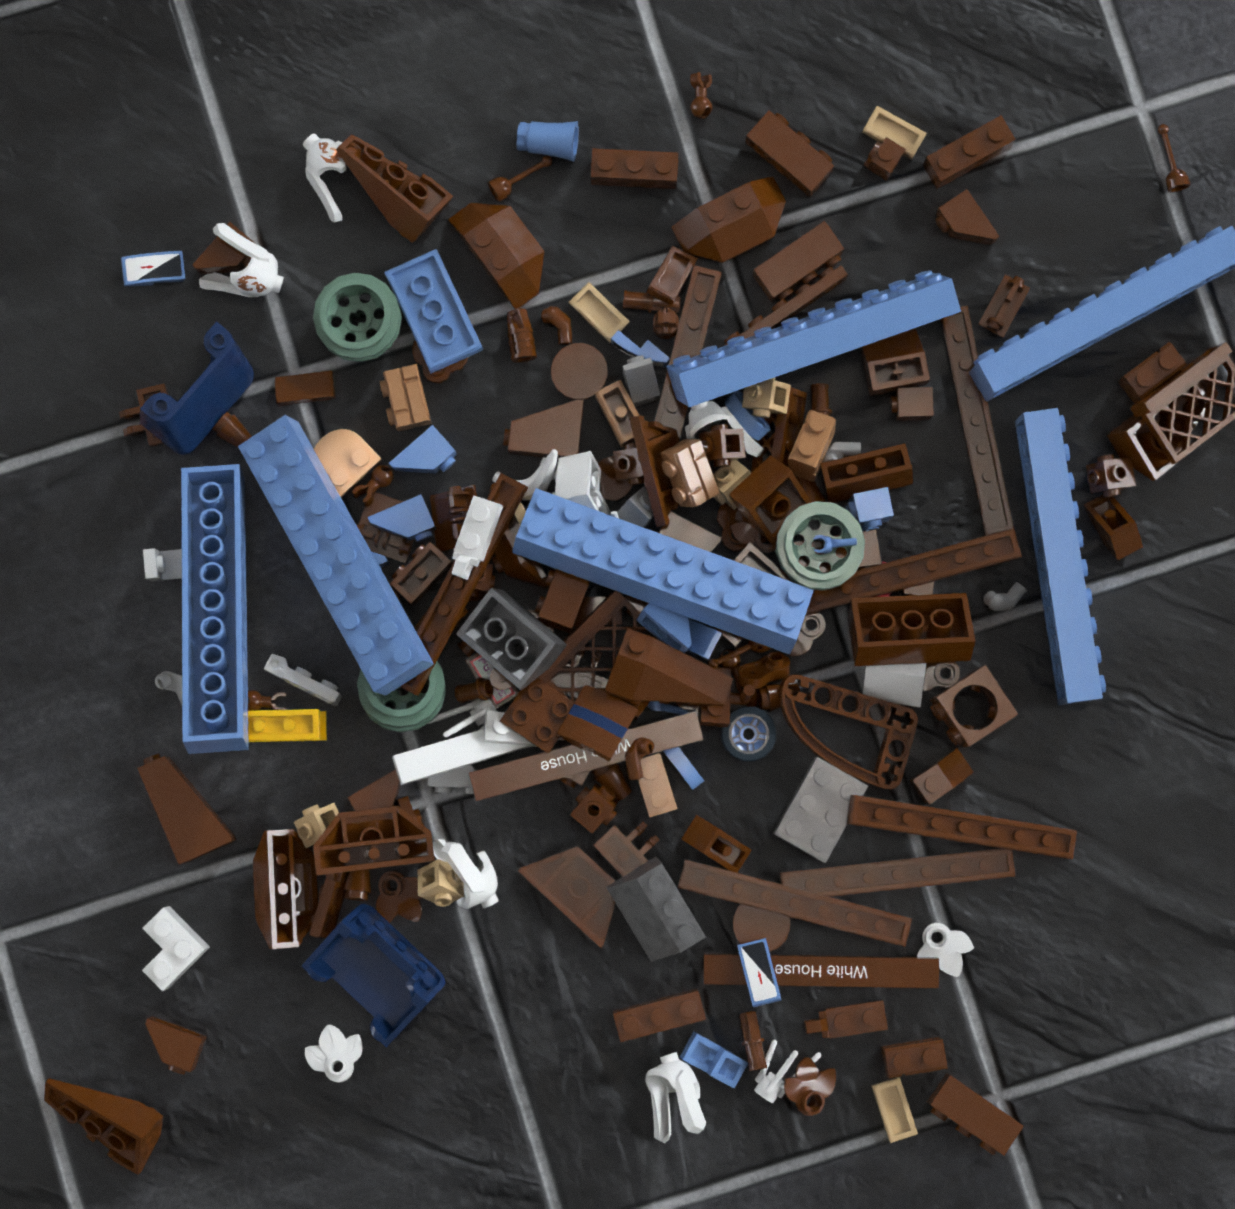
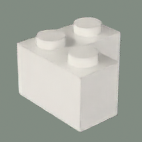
(579, 481)
(179, 945)

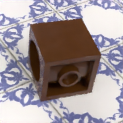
(998, 713)

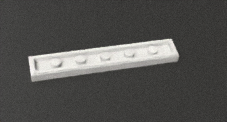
(448, 756)

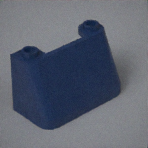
(188, 421)
(377, 970)

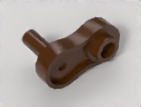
(759, 673)

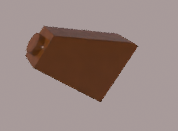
(547, 430)

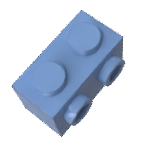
(871, 508)

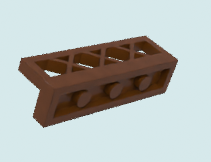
(786, 430)

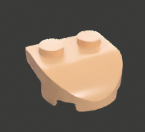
(345, 458)

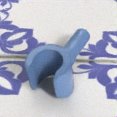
(834, 543)
(656, 706)

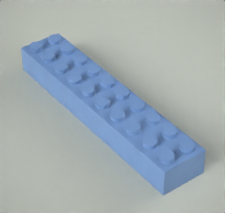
(1103, 316)
(812, 338)
(335, 555)
(1059, 556)
(662, 571)
(214, 610)

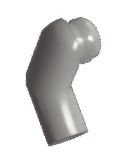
(841, 449)
(1004, 601)
(170, 681)

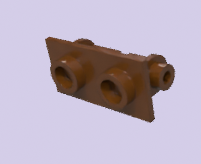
(1004, 305)

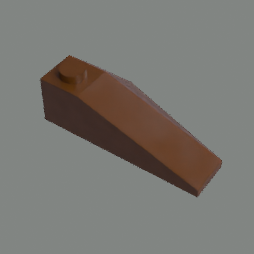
(402, 197)
(1137, 441)

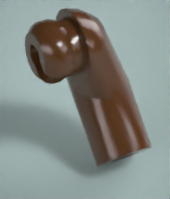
(561, 321)
(634, 755)

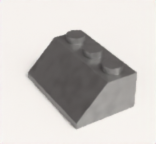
(511, 638)
(656, 911)

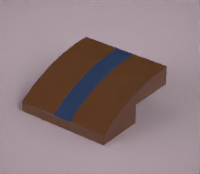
(597, 722)

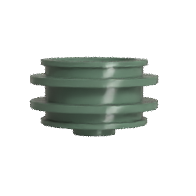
(352, 287)
(797, 523)
(404, 716)

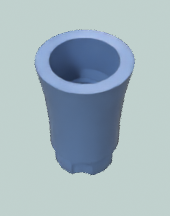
(549, 139)

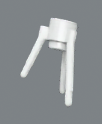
(477, 714)
(771, 1085)

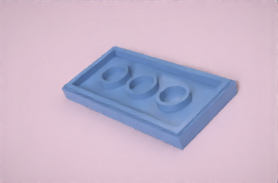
(433, 311)

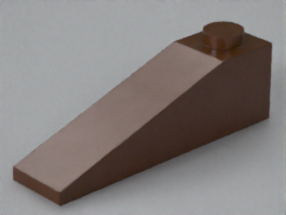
(657, 672)
(117, 1122)

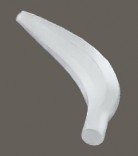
(541, 477)

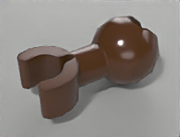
(701, 106)
(379, 478)
(734, 664)
(258, 701)

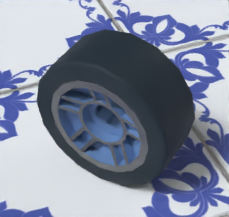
(763, 730)

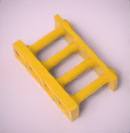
(287, 725)

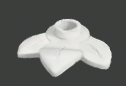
(948, 949)
(332, 1049)

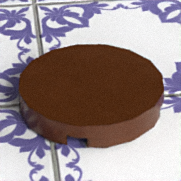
(579, 371)
(756, 924)

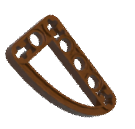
(861, 713)

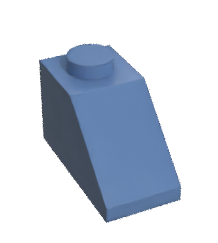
(426, 454)
(407, 519)
(666, 626)
(703, 640)

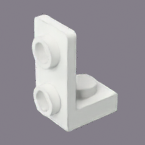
(162, 564)

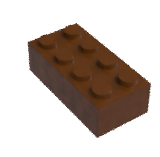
(911, 629)

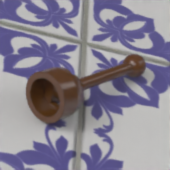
(1177, 178)
(502, 187)
(754, 646)

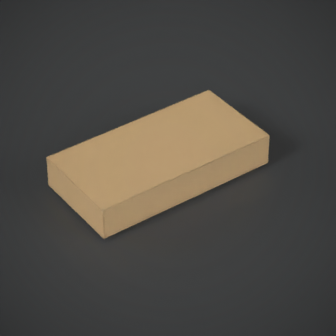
(884, 124)
(598, 312)
(894, 1109)

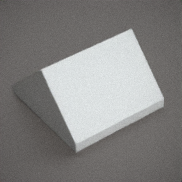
(896, 683)

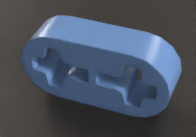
(755, 426)
(684, 767)

